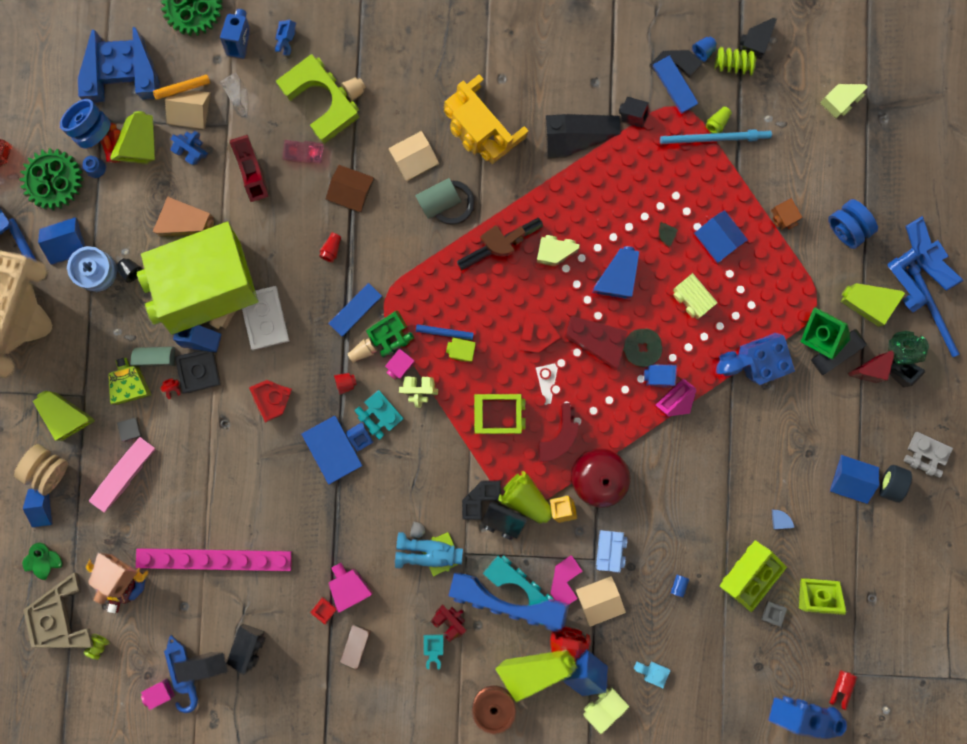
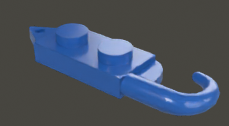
(174, 653)

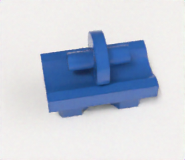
(188, 142)

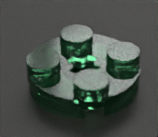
(653, 346)
(902, 355)

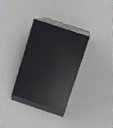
(906, 374)

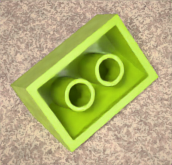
(753, 576)

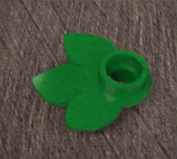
(42, 563)

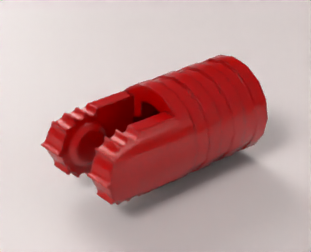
(845, 684)

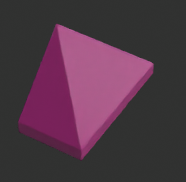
(678, 400)

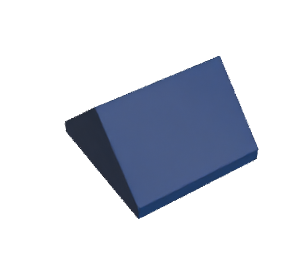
(720, 236)
(60, 240)
(855, 479)
(589, 676)

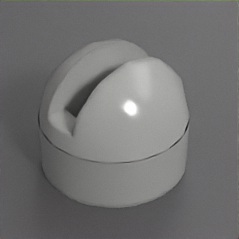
(417, 530)

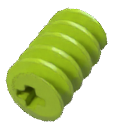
(735, 60)

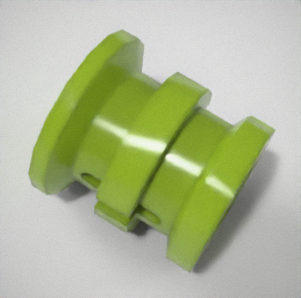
(99, 643)

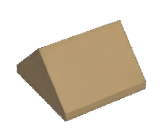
(188, 109)

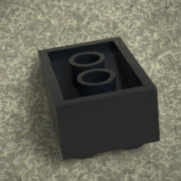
(503, 520)

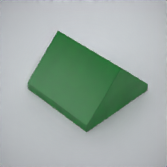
(825, 333)

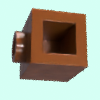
(786, 215)

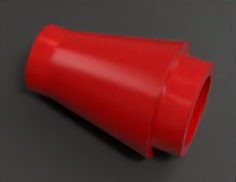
(330, 248)

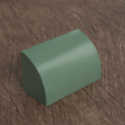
(438, 198)
(153, 356)

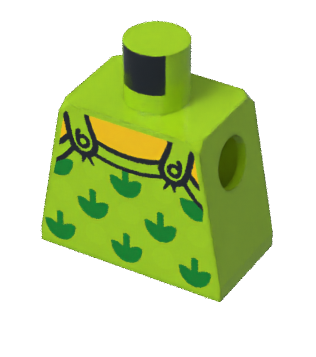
(127, 383)

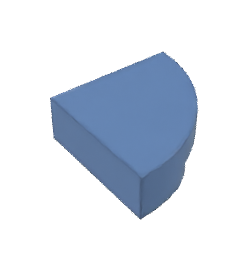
(781, 520)

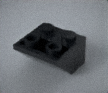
(245, 648)

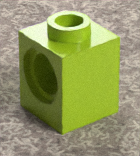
(461, 350)

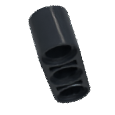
(825, 364)

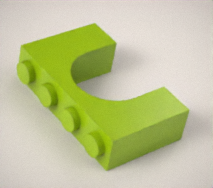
(310, 74)

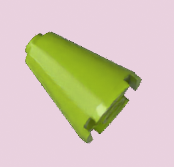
(526, 498)

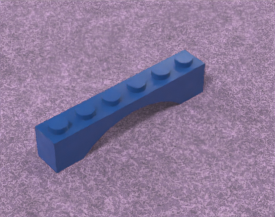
(470, 589)

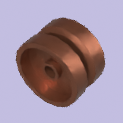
(496, 721)

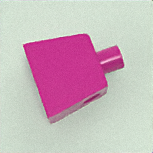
(348, 587)

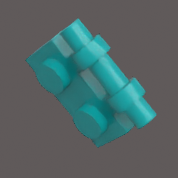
(384, 412)

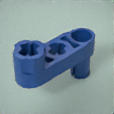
(916, 296)

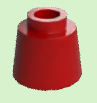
(345, 382)

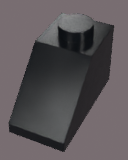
(758, 38)

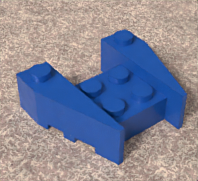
(116, 64)

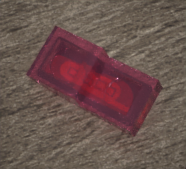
(302, 152)

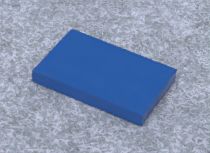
(332, 449)

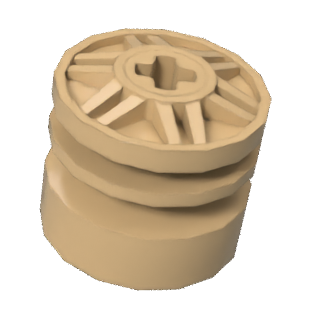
(40, 469)

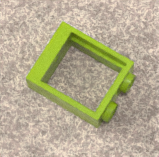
(520, 422)

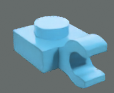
(654, 673)

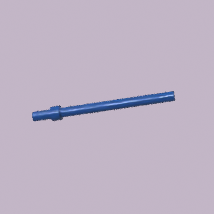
(915, 271)

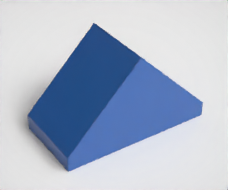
(37, 509)

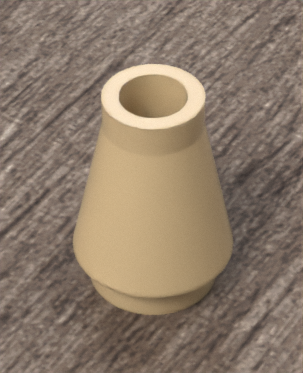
(362, 350)

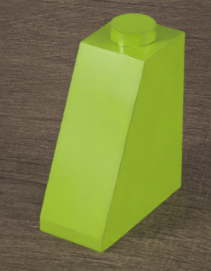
(135, 140)
(872, 302)
(61, 415)

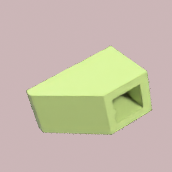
(841, 97)
(555, 251)

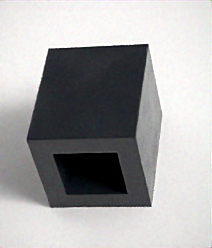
(634, 111)

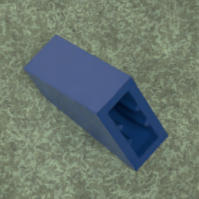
(620, 275)

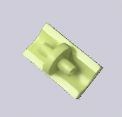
(409, 387)

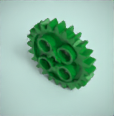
(198, 19)
(67, 173)

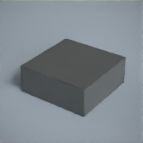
(129, 429)
(773, 613)

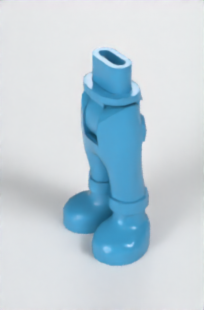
(438, 553)

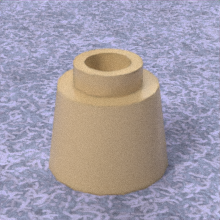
(353, 88)

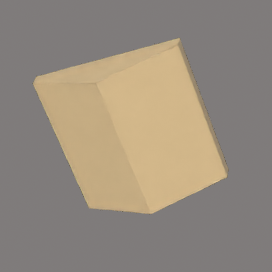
(414, 156)
(600, 601)

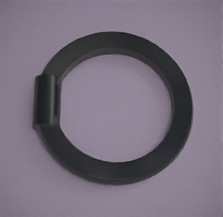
(470, 206)

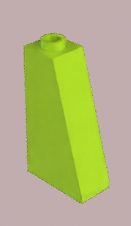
(535, 672)

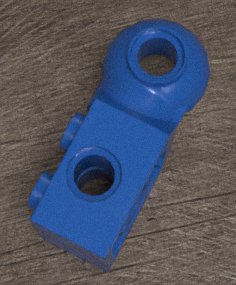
(760, 359)
(807, 719)

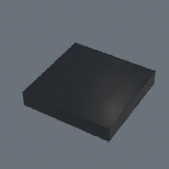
(197, 371)

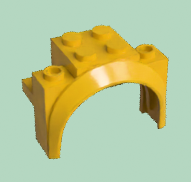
(476, 123)

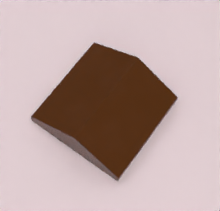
(349, 188)

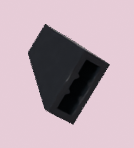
(200, 667)

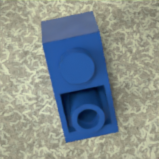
(198, 338)

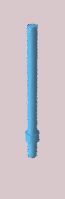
(750, 135)

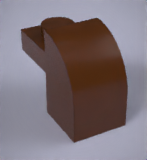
(499, 244)

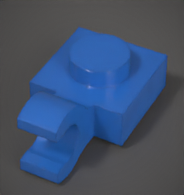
(284, 34)

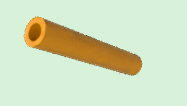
(181, 87)

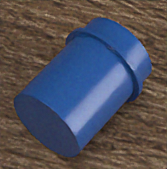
(680, 585)

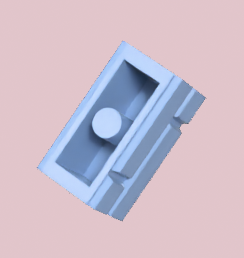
(610, 551)

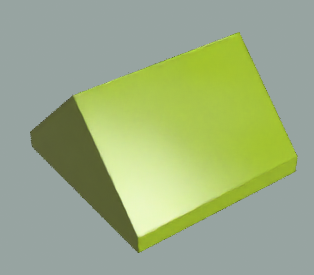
(821, 596)

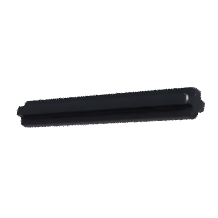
(483, 252)

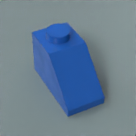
(660, 375)

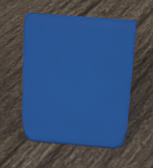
(359, 437)

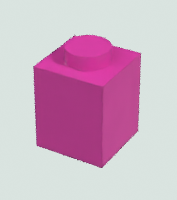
(399, 365)
(157, 694)

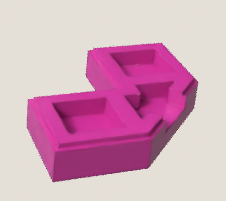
(563, 573)

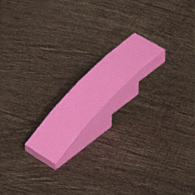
(121, 475)

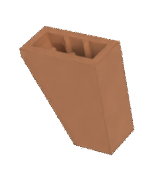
(181, 219)

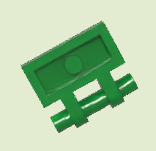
(387, 328)

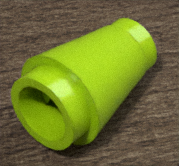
(717, 122)

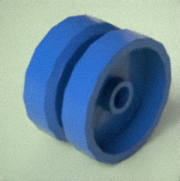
(85, 123)
(853, 223)

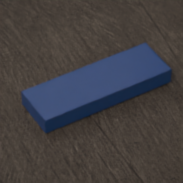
(675, 84)
(355, 309)

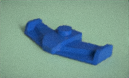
(931, 255)

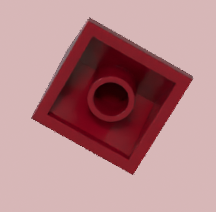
(876, 369)

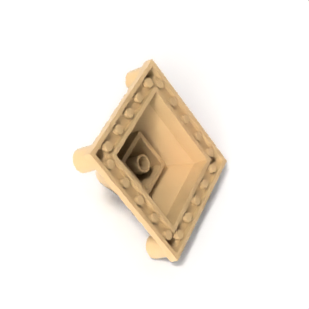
(19, 313)

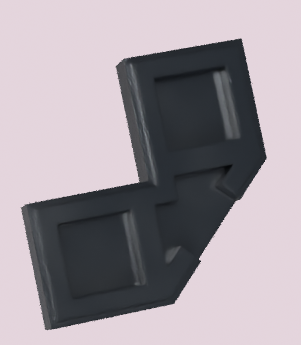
(683, 59)
(473, 501)

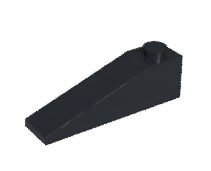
(578, 132)

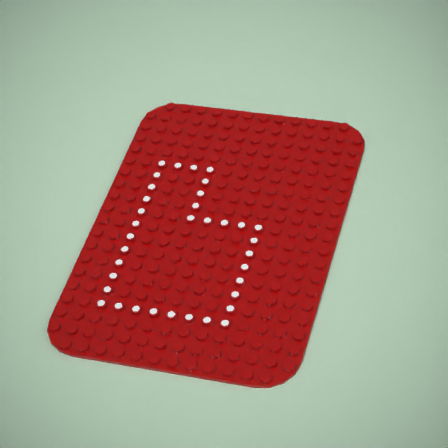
(603, 204)

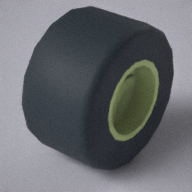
(895, 483)

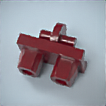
(452, 620)

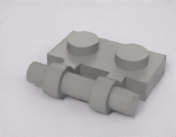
(931, 449)

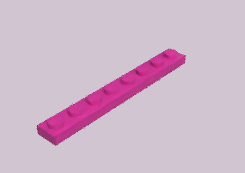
(213, 559)

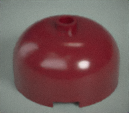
(592, 469)

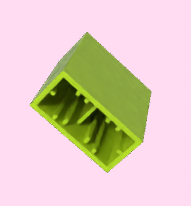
(197, 279)

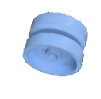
(92, 269)

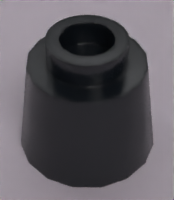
(128, 269)

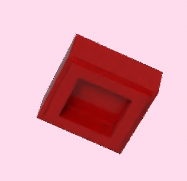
(323, 610)

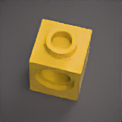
(563, 509)

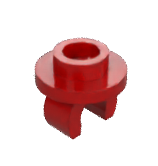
(170, 385)

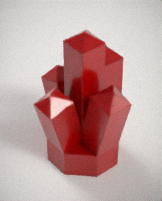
(109, 141)

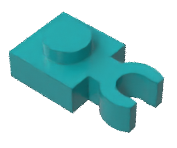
(433, 647)

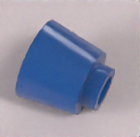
(704, 48)
(94, 166)

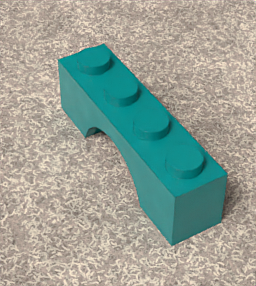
(501, 573)

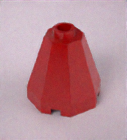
(570, 640)

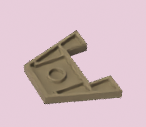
(48, 619)

